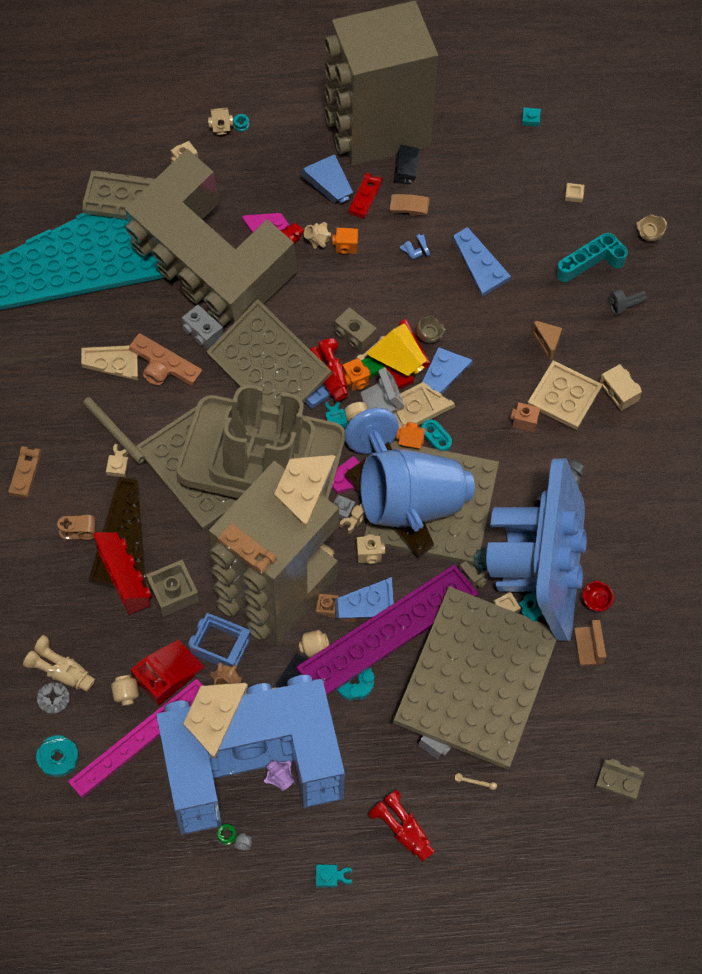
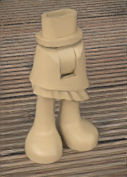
(65, 669)

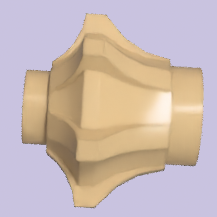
(317, 234)

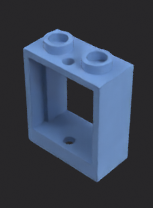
(238, 650)

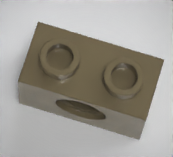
(352, 321)

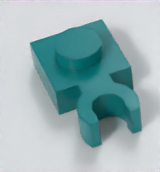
(336, 415)
(328, 876)

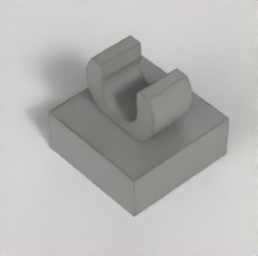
(345, 506)

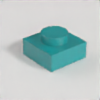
(531, 117)

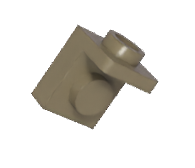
(472, 575)

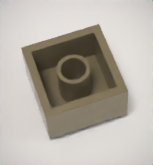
(172, 588)

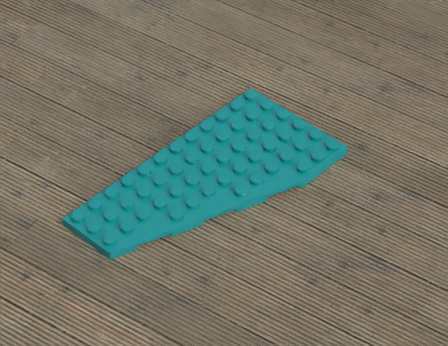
(72, 261)

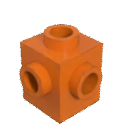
(356, 374)

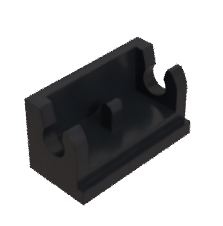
(406, 164)

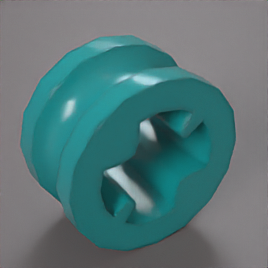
(241, 118)

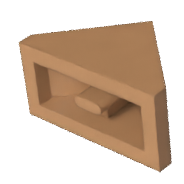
(547, 336)

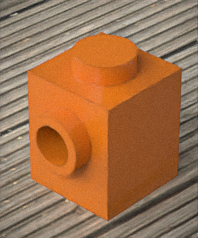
(346, 240)
(411, 435)

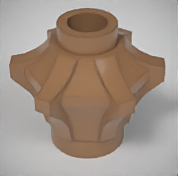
(225, 675)

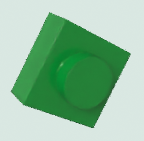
(373, 365)

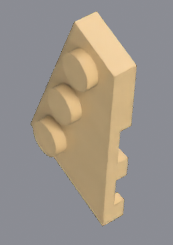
(111, 360)

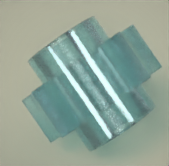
(480, 559)

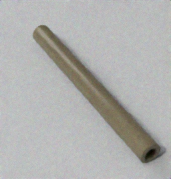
(114, 430)

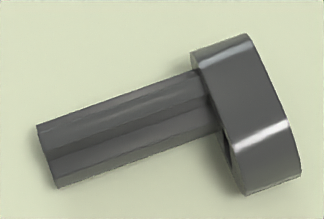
(619, 302)

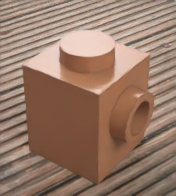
(525, 417)

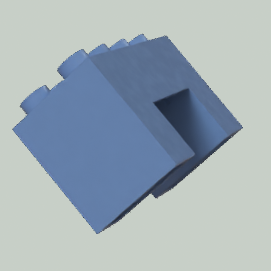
(268, 725)

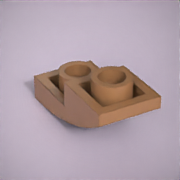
(410, 204)
(326, 607)

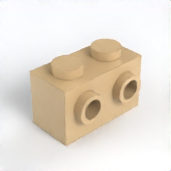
(620, 387)

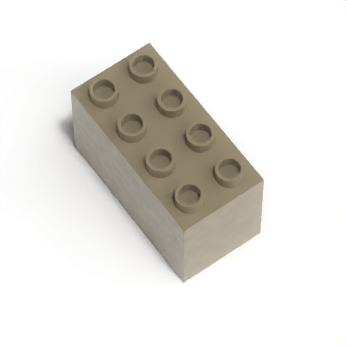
(380, 82)

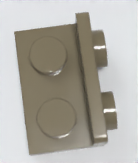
(620, 779)

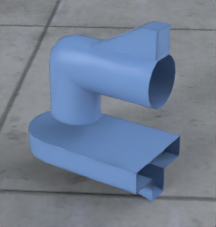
(409, 249)

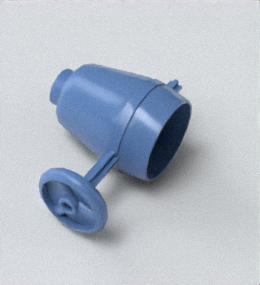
(401, 484)

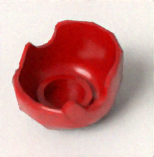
(598, 596)

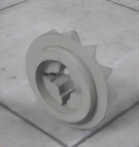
(59, 702)

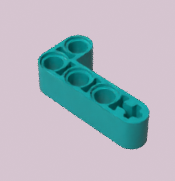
(591, 255)

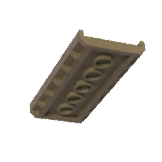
(111, 192)

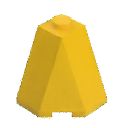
(399, 351)

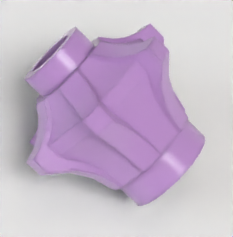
(279, 774)

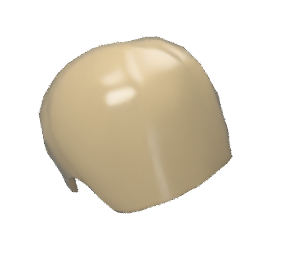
(651, 228)

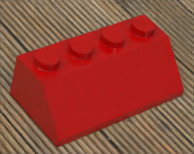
(122, 572)

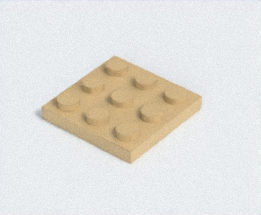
(565, 395)

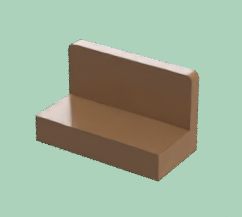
(590, 644)

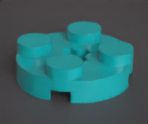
(360, 690)
(48, 749)

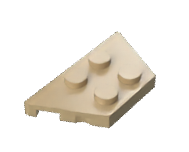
(421, 405)
(303, 485)
(213, 714)

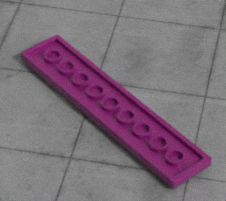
(383, 632)

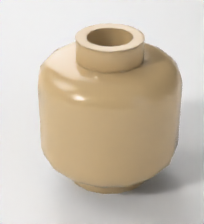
(313, 642)
(125, 690)

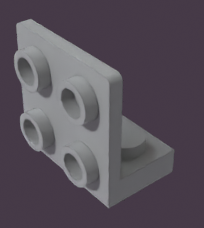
(384, 394)

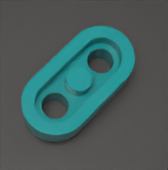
(438, 436)

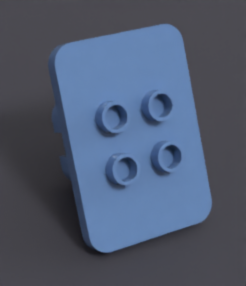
(544, 549)

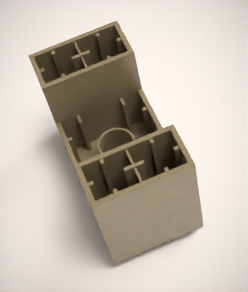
(170, 226)
(294, 581)

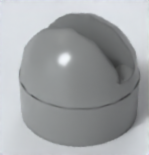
(243, 842)

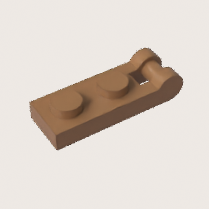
(24, 472)
(246, 548)

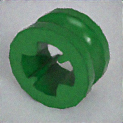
(222, 830)

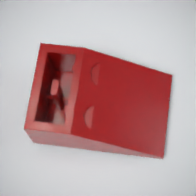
(166, 671)

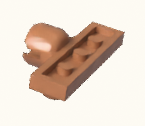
(163, 362)

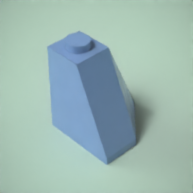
(328, 179)

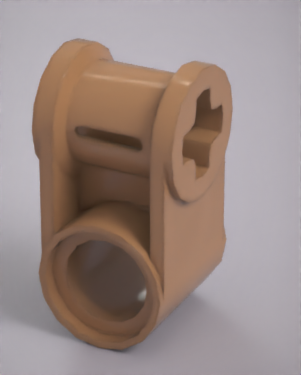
(78, 527)

